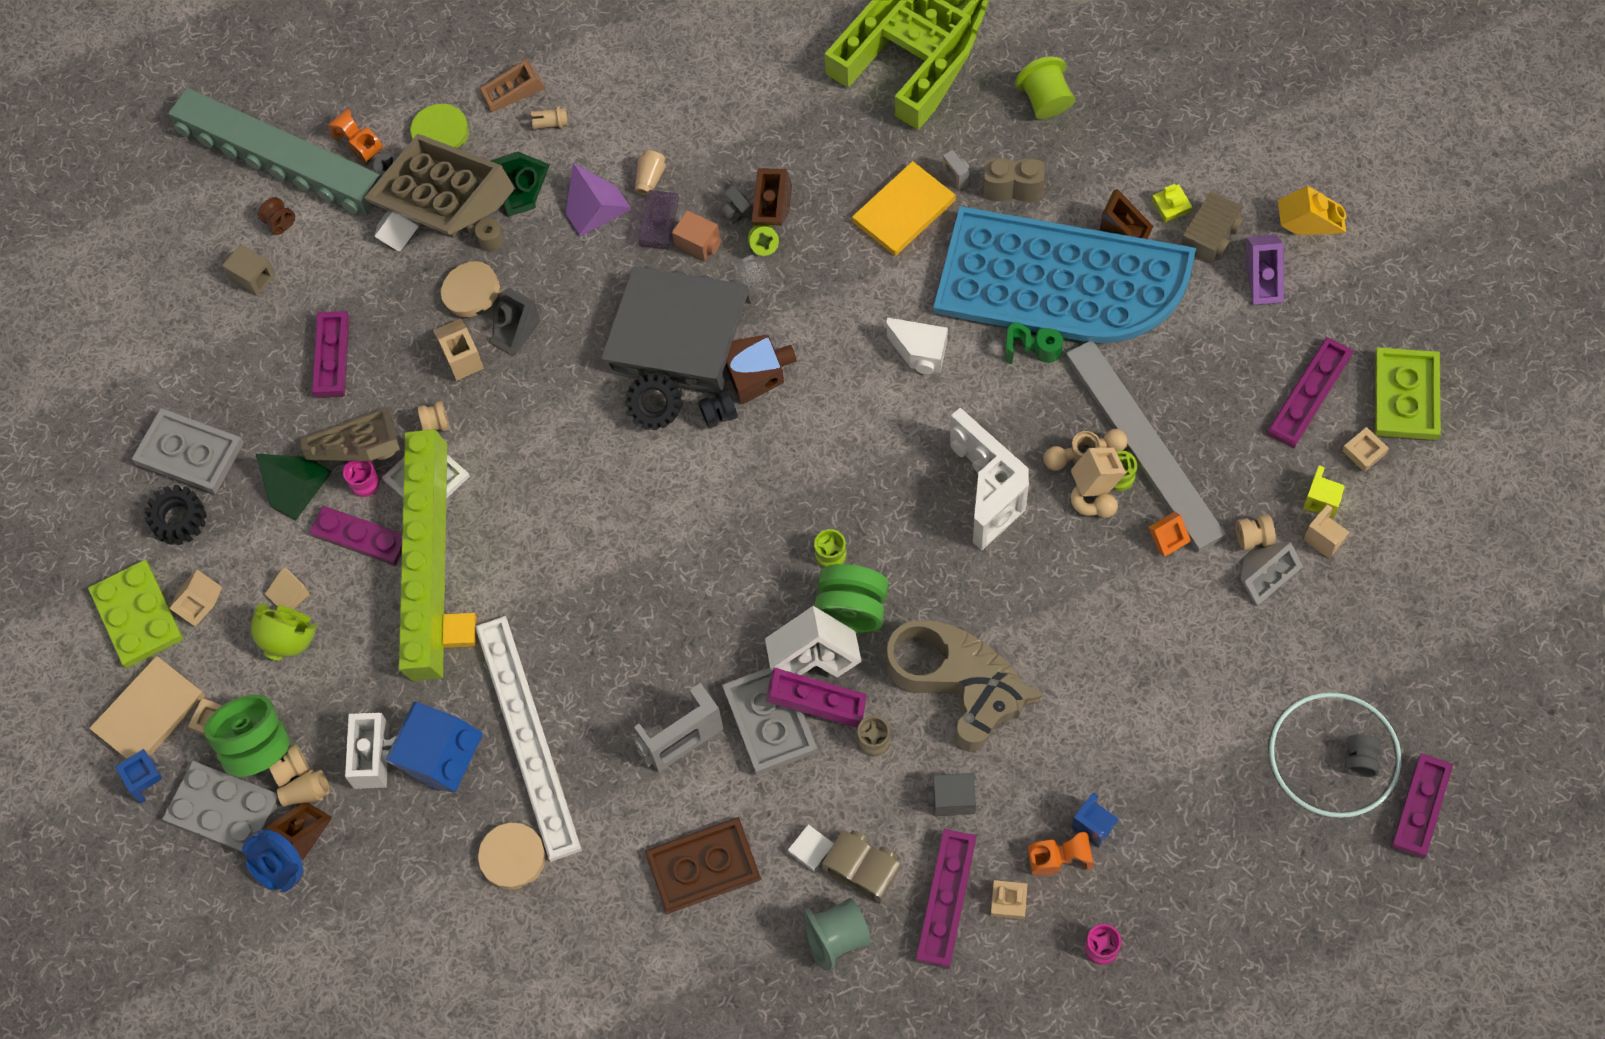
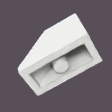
(918, 344)

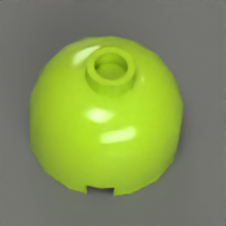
(281, 631)

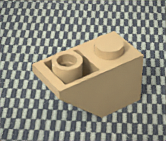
(458, 349)

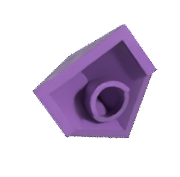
(592, 201)

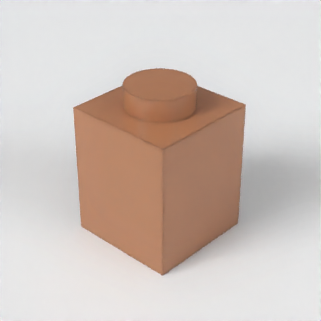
(696, 236)

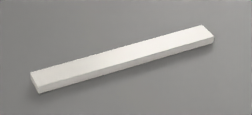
(528, 739)

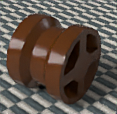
(276, 215)

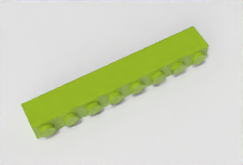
(423, 556)

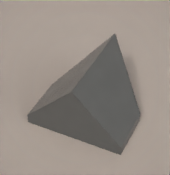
(513, 320)

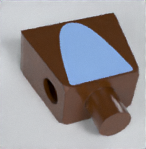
(757, 366)

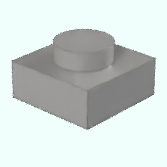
(956, 170)

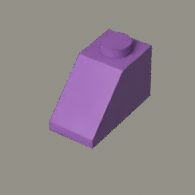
(1265, 268)

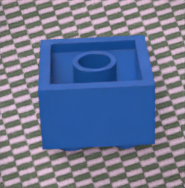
(434, 747)

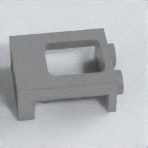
(703, 718)

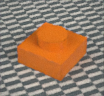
(1169, 534)

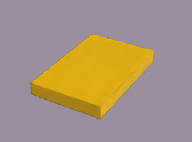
(903, 208)

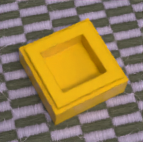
(459, 630)

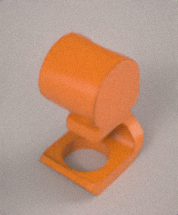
(361, 142)
(1047, 856)

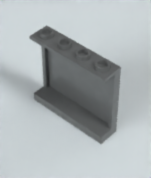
(675, 327)

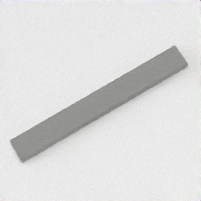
(1145, 445)

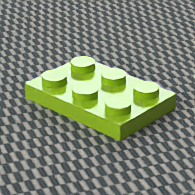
(1407, 393)
(135, 613)

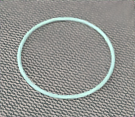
(1309, 807)

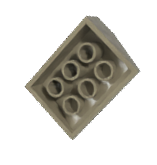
(441, 186)

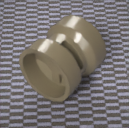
(873, 729)

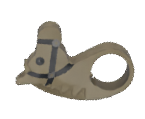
(983, 679)

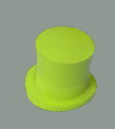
(1046, 87)

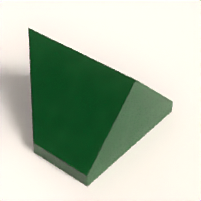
(526, 176)
(291, 481)

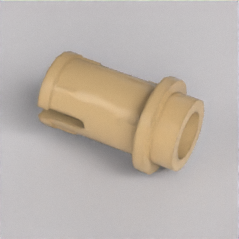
(549, 118)

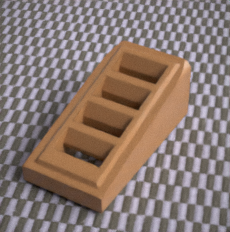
(514, 74)

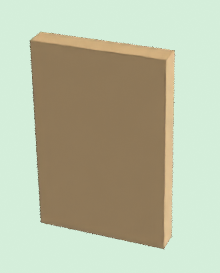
(147, 710)

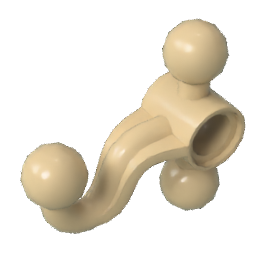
(1057, 457)

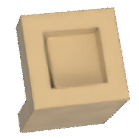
(1098, 471)
(1325, 533)
(196, 597)

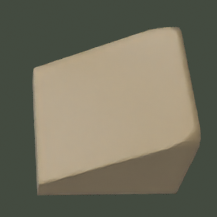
(287, 590)

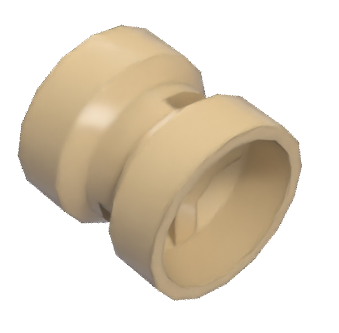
(1255, 532)
(289, 766)

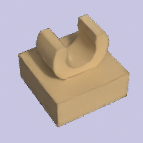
(1009, 899)

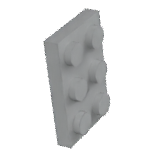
(188, 451)
(769, 731)
(220, 806)

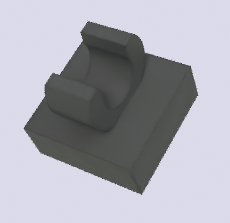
(738, 207)

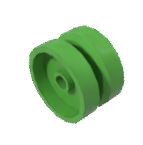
(853, 596)
(247, 735)

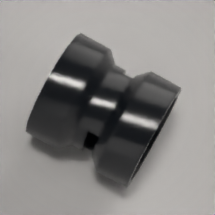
(725, 409)

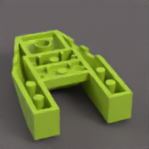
(930, 29)

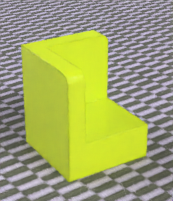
(1323, 493)

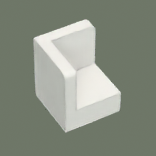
(395, 230)

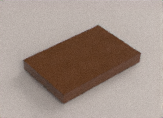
(702, 865)

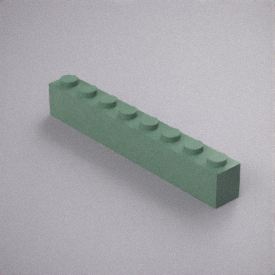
(274, 151)

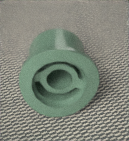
(835, 932)

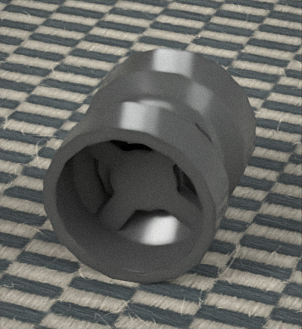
(1363, 755)

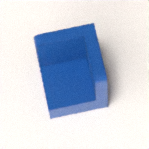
(139, 774)
(1094, 821)

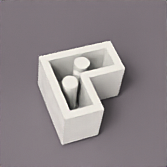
(813, 641)

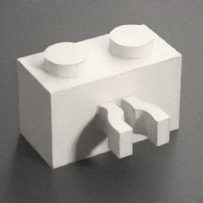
(367, 750)

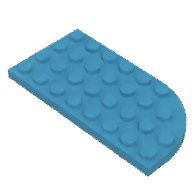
(1060, 277)

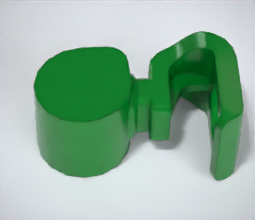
(1045, 344)

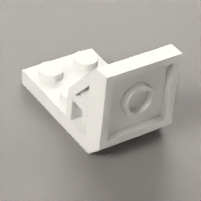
(1001, 478)

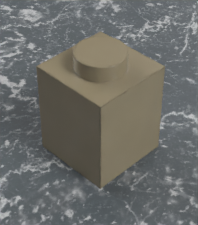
(248, 269)

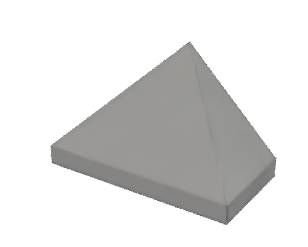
(1269, 569)

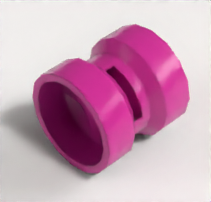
(358, 472)
(1106, 938)

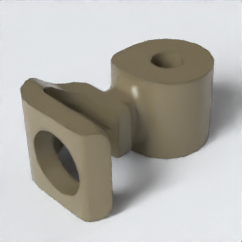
(487, 233)

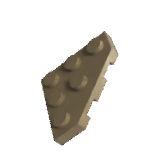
(355, 440)

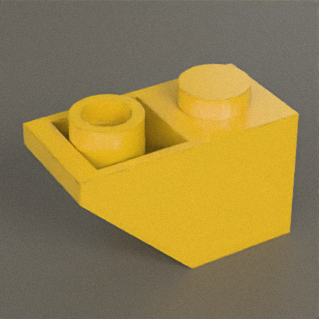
(1311, 213)

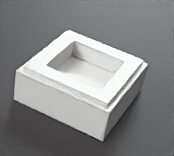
(810, 848)

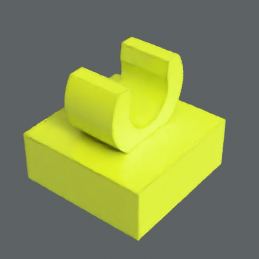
(1171, 203)

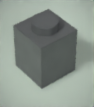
(952, 794)

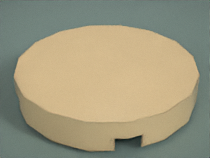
(470, 289)
(511, 856)

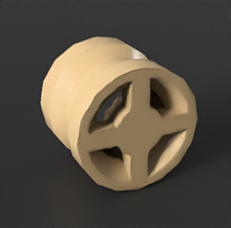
(434, 417)

